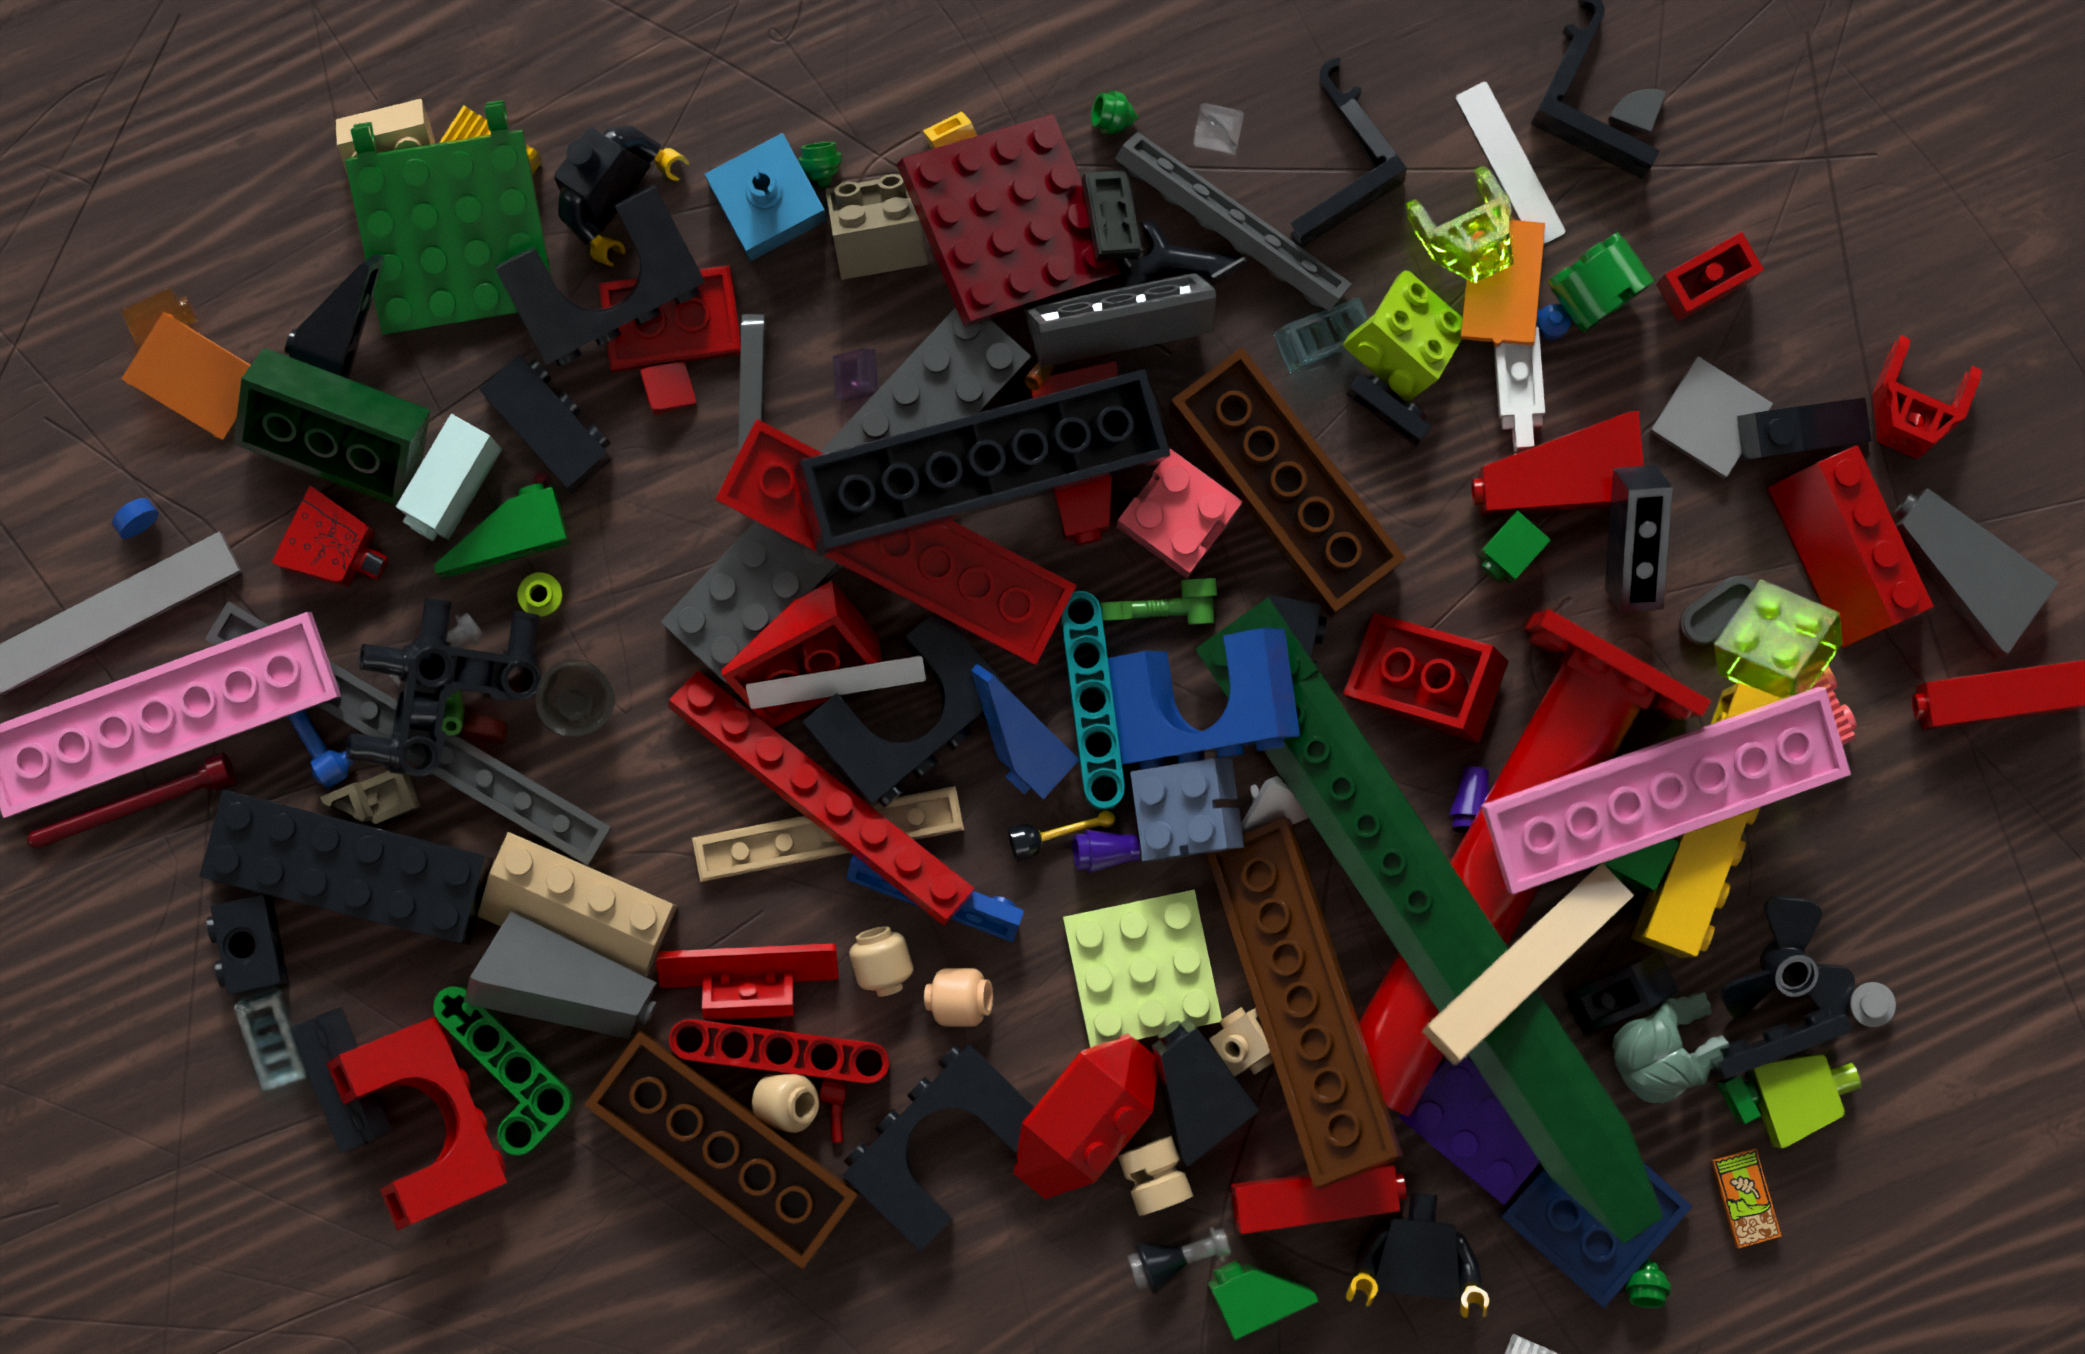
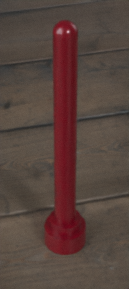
(214, 773)

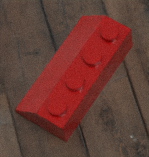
(1850, 545)

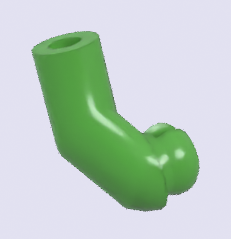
(453, 714)

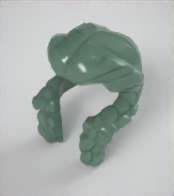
(1652, 1052)

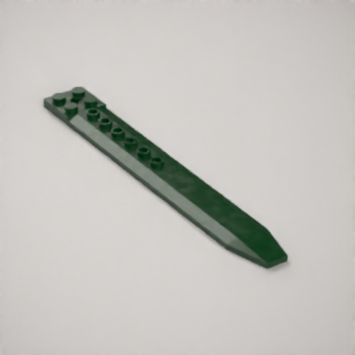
(1449, 942)

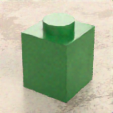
(1512, 549)

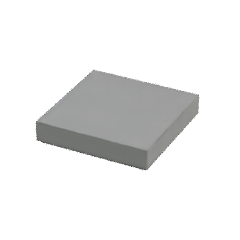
(1704, 414)

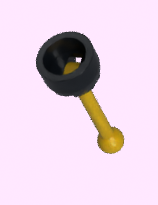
(1027, 840)

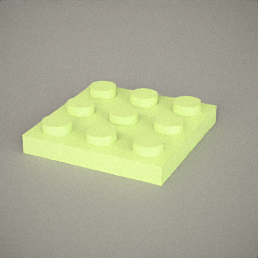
(1142, 967)

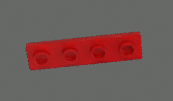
(747, 980)

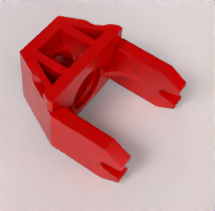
(1911, 419)

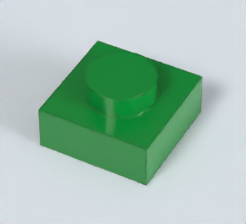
(1741, 1098)

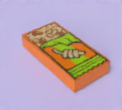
(1745, 1198)

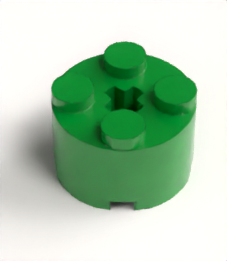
(1600, 282)

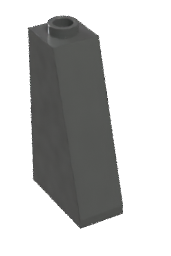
(1974, 570)
(558, 982)

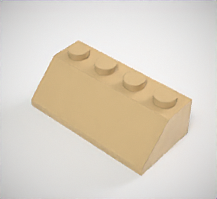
(576, 903)

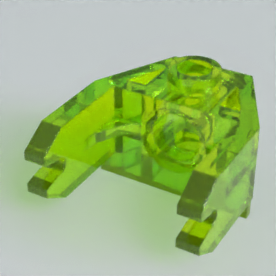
(1452, 242)

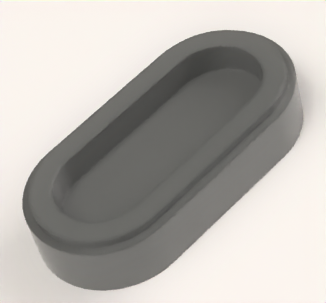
(1710, 615)

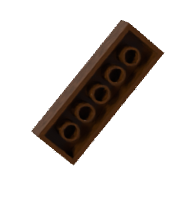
(1286, 482)
(722, 1149)

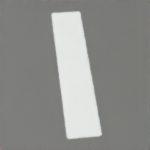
(1508, 159)
(836, 681)

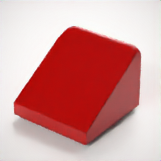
(668, 387)

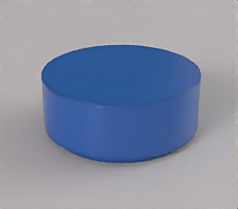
(134, 517)

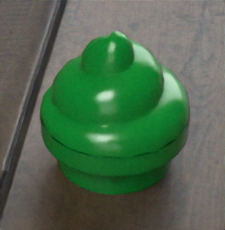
(1112, 112)
(820, 162)
(1648, 1286)

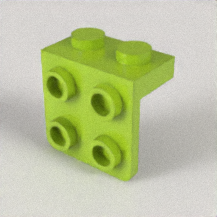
(1407, 337)

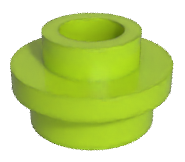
(553, 598)

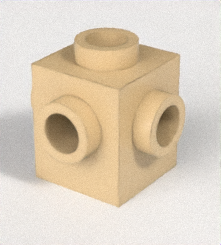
(1242, 1042)

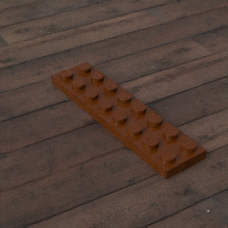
(1304, 1005)

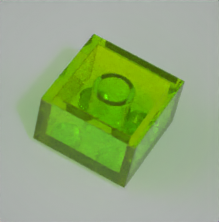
(1778, 641)

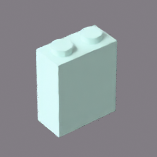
(448, 479)

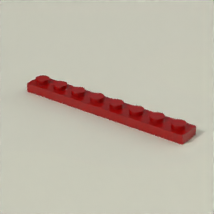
(821, 798)

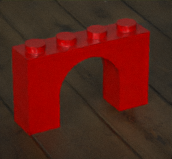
(424, 1060)

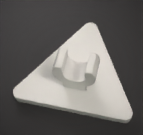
(1271, 804)

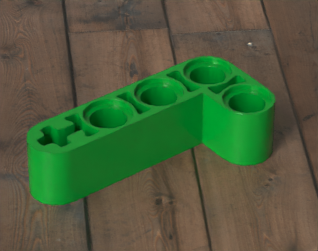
(498, 1064)

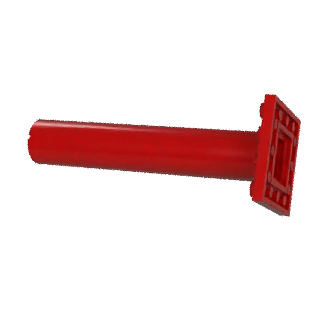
(1572, 729)

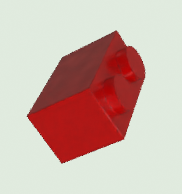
(1709, 276)

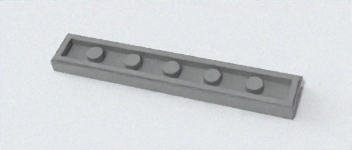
(115, 611)

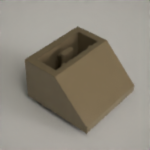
(875, 227)

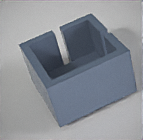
(1179, 809)

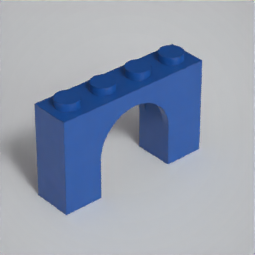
(1258, 708)

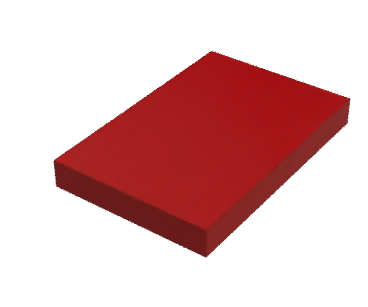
(682, 332)

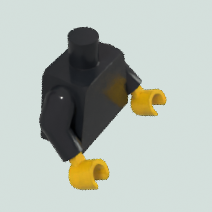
(601, 173)
(1419, 1259)

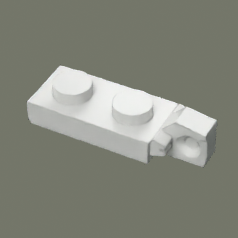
(1520, 390)

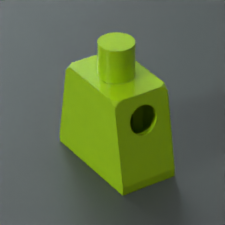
(1801, 1095)

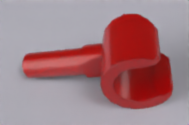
(834, 1092)

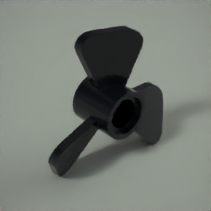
(1792, 926)

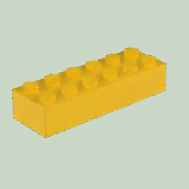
(1694, 884)

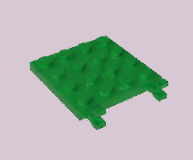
(445, 222)

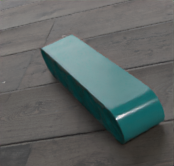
(1097, 679)

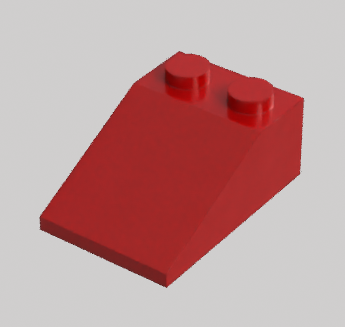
(808, 637)
(1427, 676)

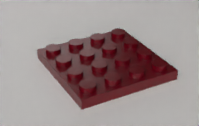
(1005, 219)

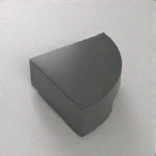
(1638, 110)

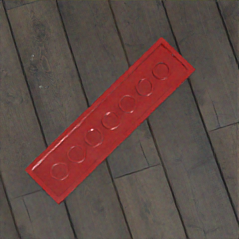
(934, 566)

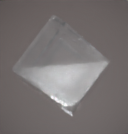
(1218, 128)

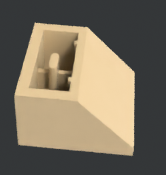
(393, 127)

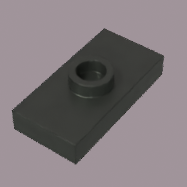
(1111, 215)

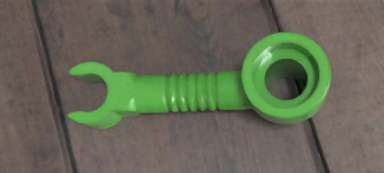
(1195, 604)

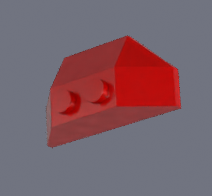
(1087, 1117)

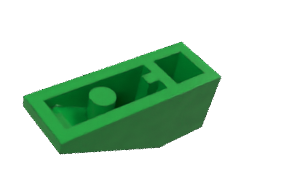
(514, 530)

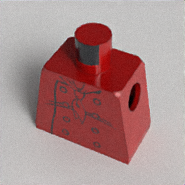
(328, 543)

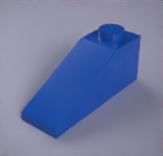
(1020, 739)

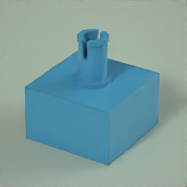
(766, 197)

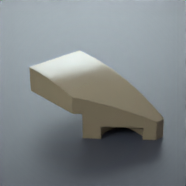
(376, 798)

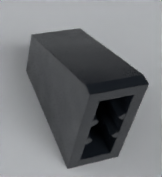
(1198, 1091)

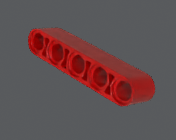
(758, 1044)

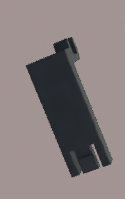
(1581, 128)
(1386, 176)

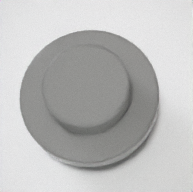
(1872, 1004)

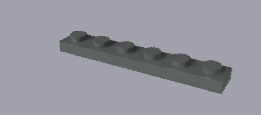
(1233, 221)

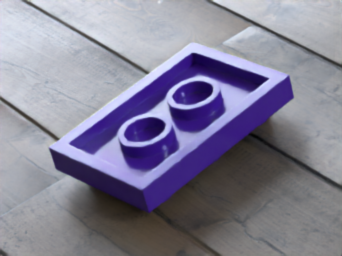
(1473, 1129)

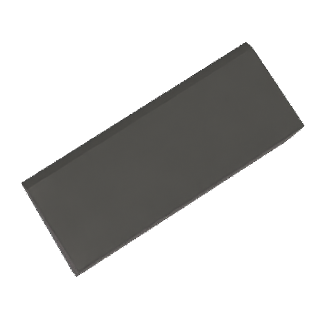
(1121, 319)

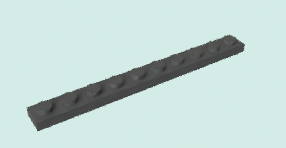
(459, 763)

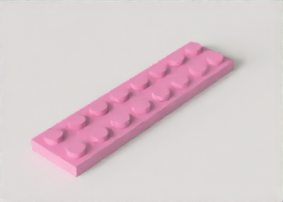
(163, 713)
(1666, 790)

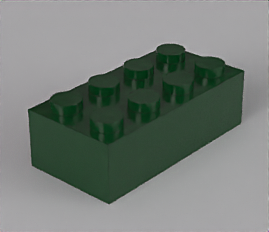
(330, 426)

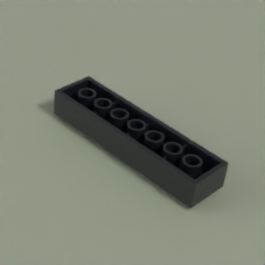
(981, 462)

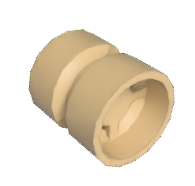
(1155, 1176)

